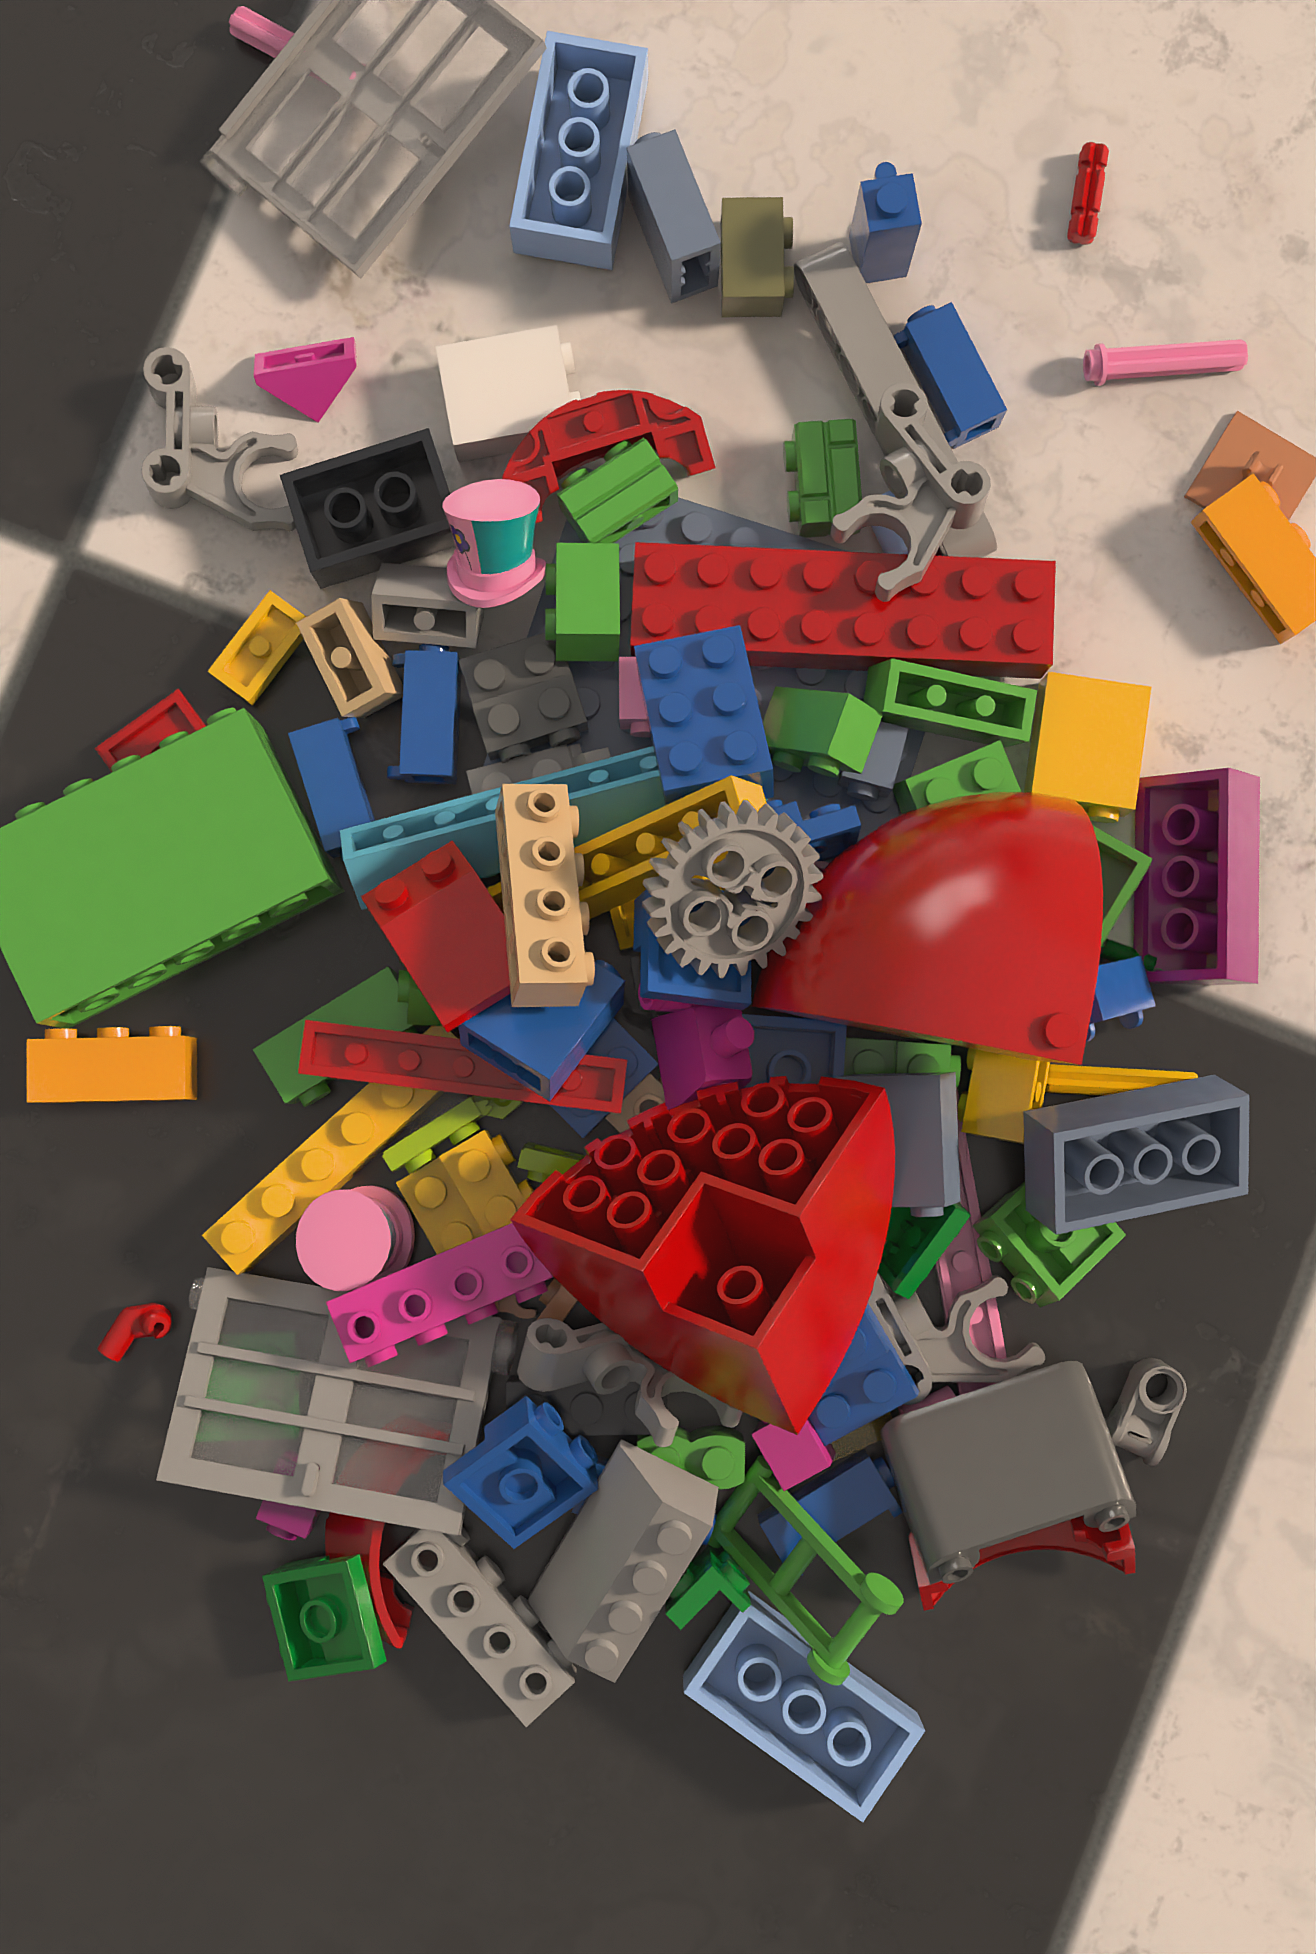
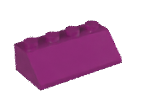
(1203, 881)

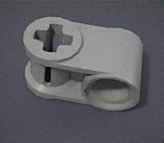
(1144, 1414)

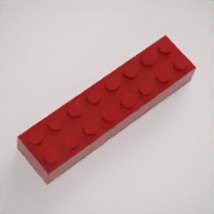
(825, 615)

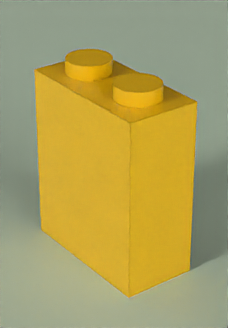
(1088, 743)

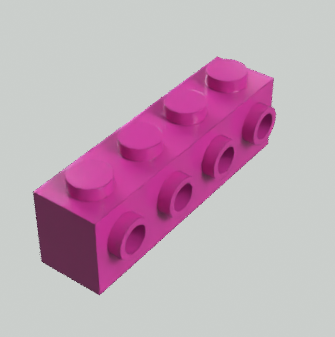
(434, 1292)

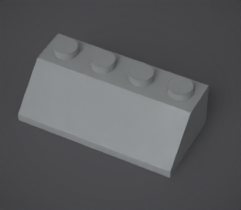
(622, 1558)

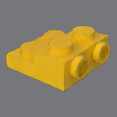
(465, 1192)

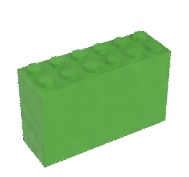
(155, 869)

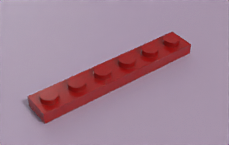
(446, 1066)

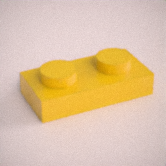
(259, 648)

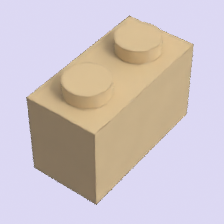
(350, 659)

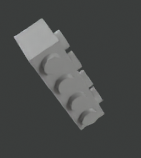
(483, 1619)

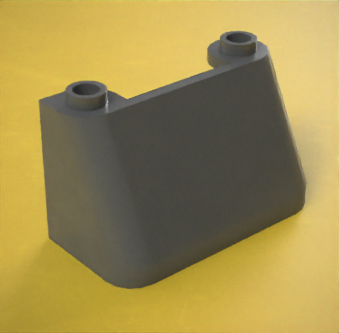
(1005, 1466)

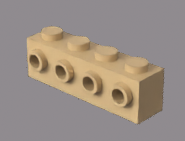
(542, 896)

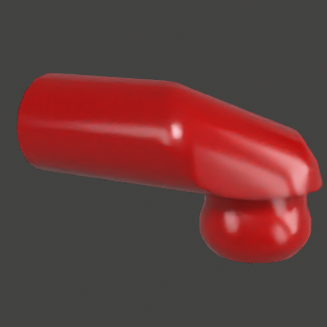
(134, 1323)

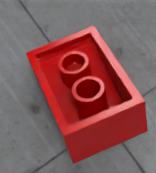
(445, 933)

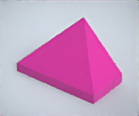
(307, 374)

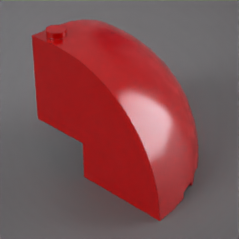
(956, 929)
(730, 1235)

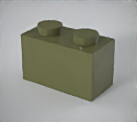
(753, 257)

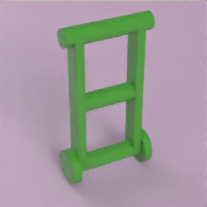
(875, 1591)

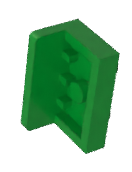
(916, 1245)
(702, 1581)

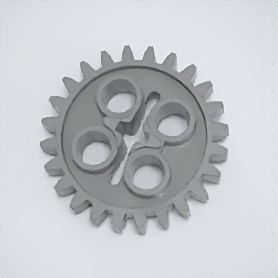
(713, 932)

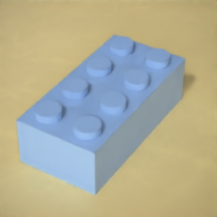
(576, 150)
(832, 1736)

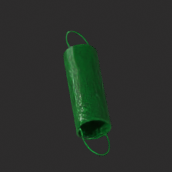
(1116, 951)

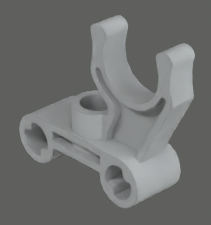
(194, 454)
(926, 486)
(946, 1351)
(564, 1357)

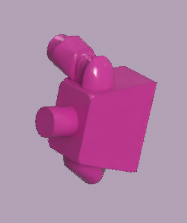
(699, 1048)

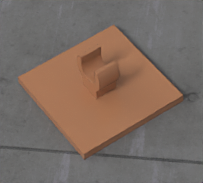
(1251, 449)

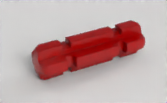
(1088, 193)

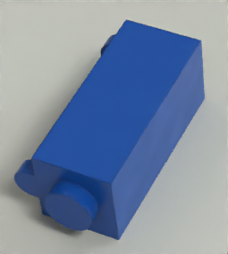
(885, 225)
(951, 374)
(429, 715)
(332, 779)
(1121, 992)
(836, 1501)

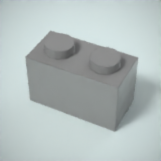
(419, 607)

